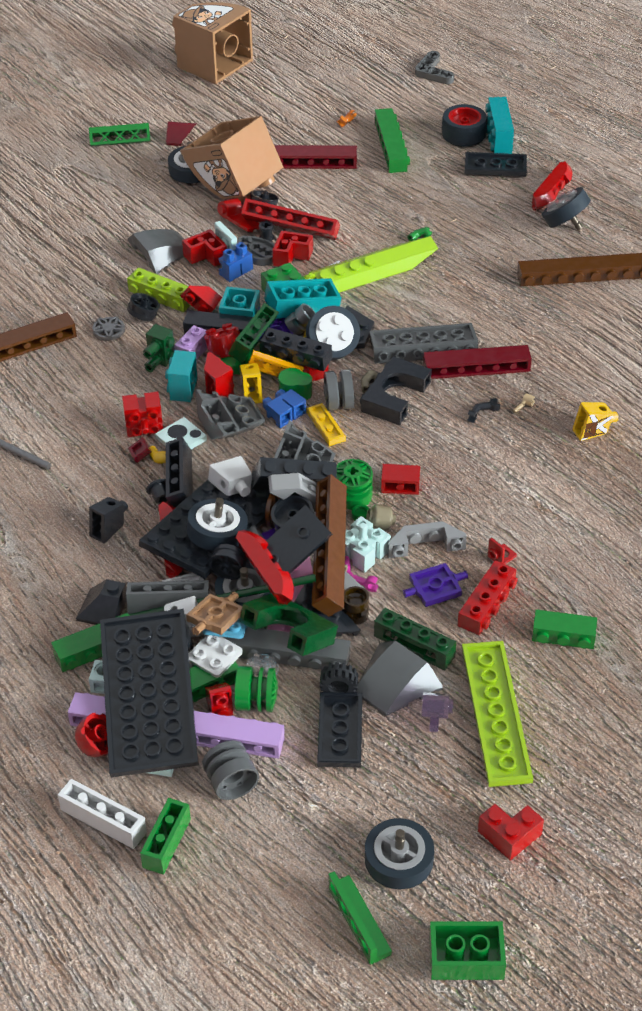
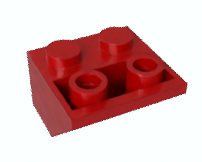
(218, 376)

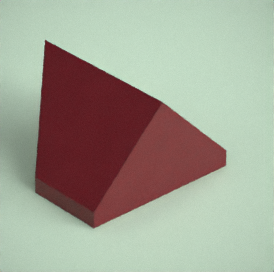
(177, 132)

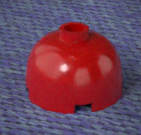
(92, 735)

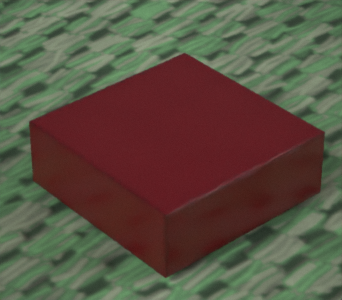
(139, 449)

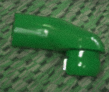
(419, 232)

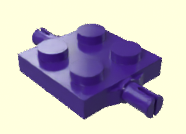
(435, 584)

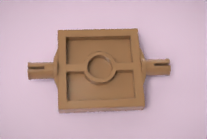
(215, 614)

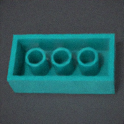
(499, 125)
(290, 294)

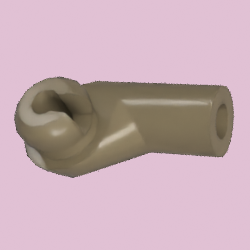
(365, 380)

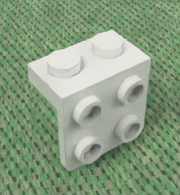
(214, 655)

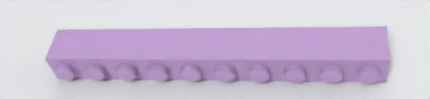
(211, 729)

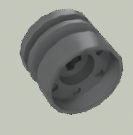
(230, 770)

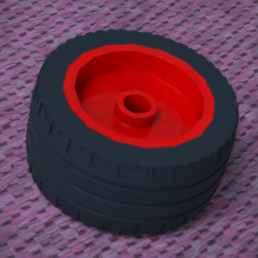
(464, 125)

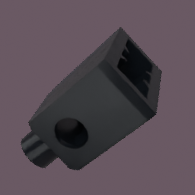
(106, 518)

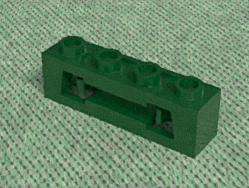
(252, 333)
(415, 638)

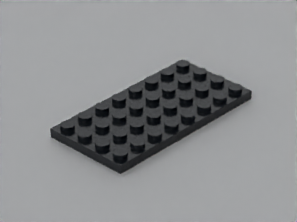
(170, 535)
(148, 693)

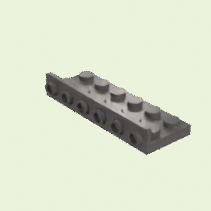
(413, 341)

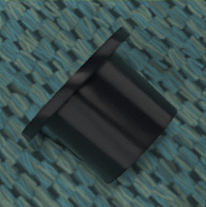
(157, 490)

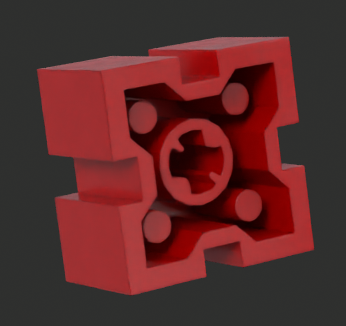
(142, 414)

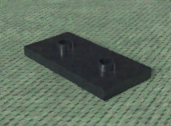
(495, 164)
(297, 540)
(340, 730)

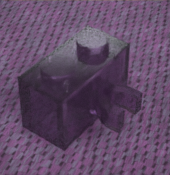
(436, 706)

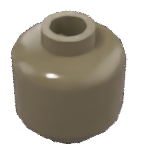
(381, 517)

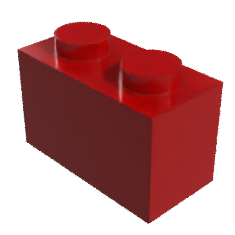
(400, 479)

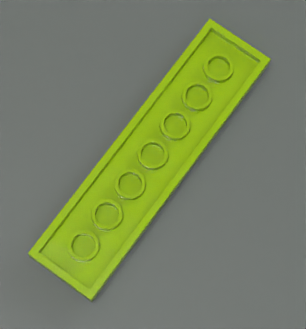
(496, 714)

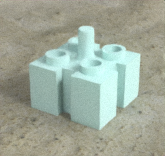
(365, 544)

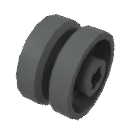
(338, 389)

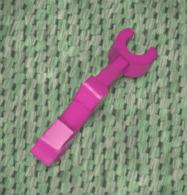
(369, 583)

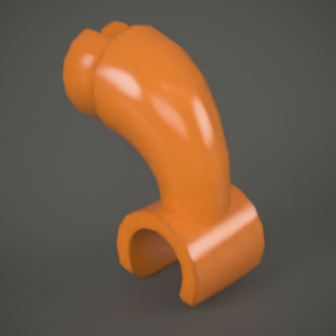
(349, 117)

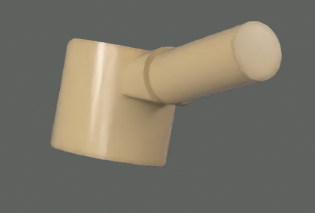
(527, 400)

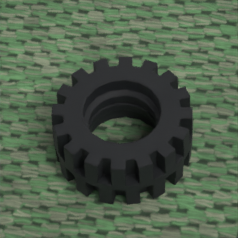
(338, 678)

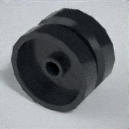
(286, 508)

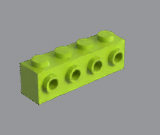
(161, 288)

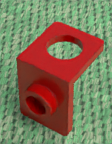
(496, 552)

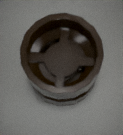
(356, 604)

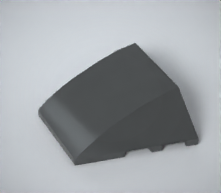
(158, 247)
(227, 415)
(300, 447)
(395, 678)

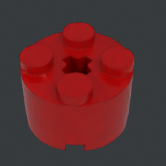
(221, 340)

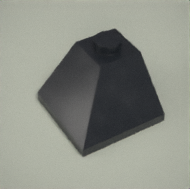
(103, 602)

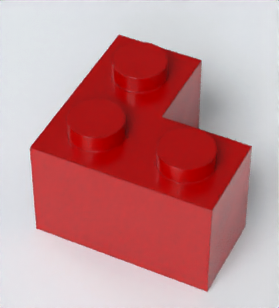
(204, 246)
(290, 246)
(509, 833)

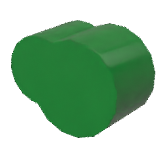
(297, 381)

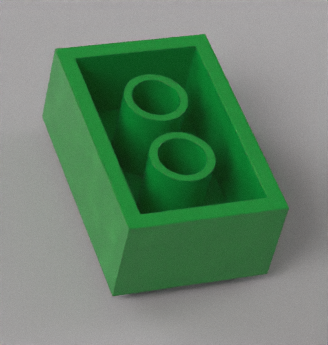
(467, 950)

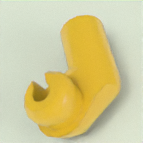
(158, 456)

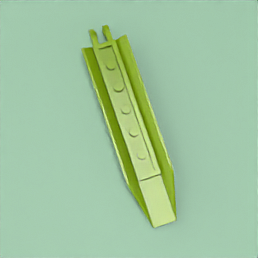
(376, 264)

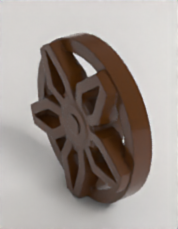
(272, 499)

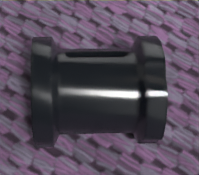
(266, 230)

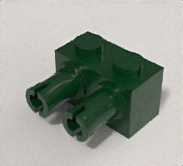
(159, 347)

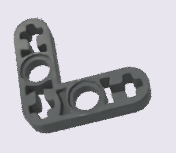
(427, 70)

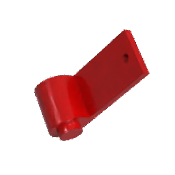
(231, 210)

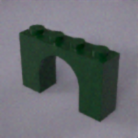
(309, 631)

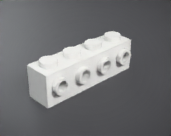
(102, 813)

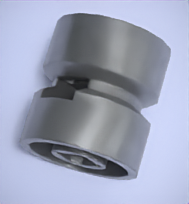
(298, 320)

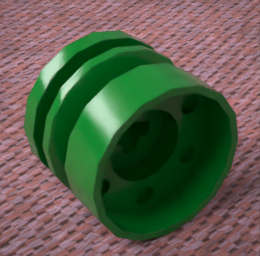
(358, 478)
(255, 689)

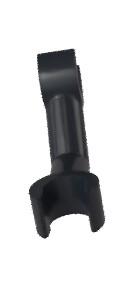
(492, 405)

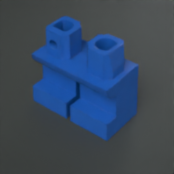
(235, 262)
(285, 407)

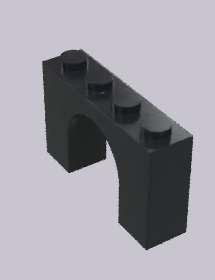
(395, 373)
(272, 466)

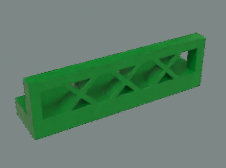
(119, 130)
(359, 918)

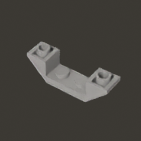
(286, 484)
(427, 532)

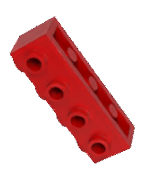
(487, 598)

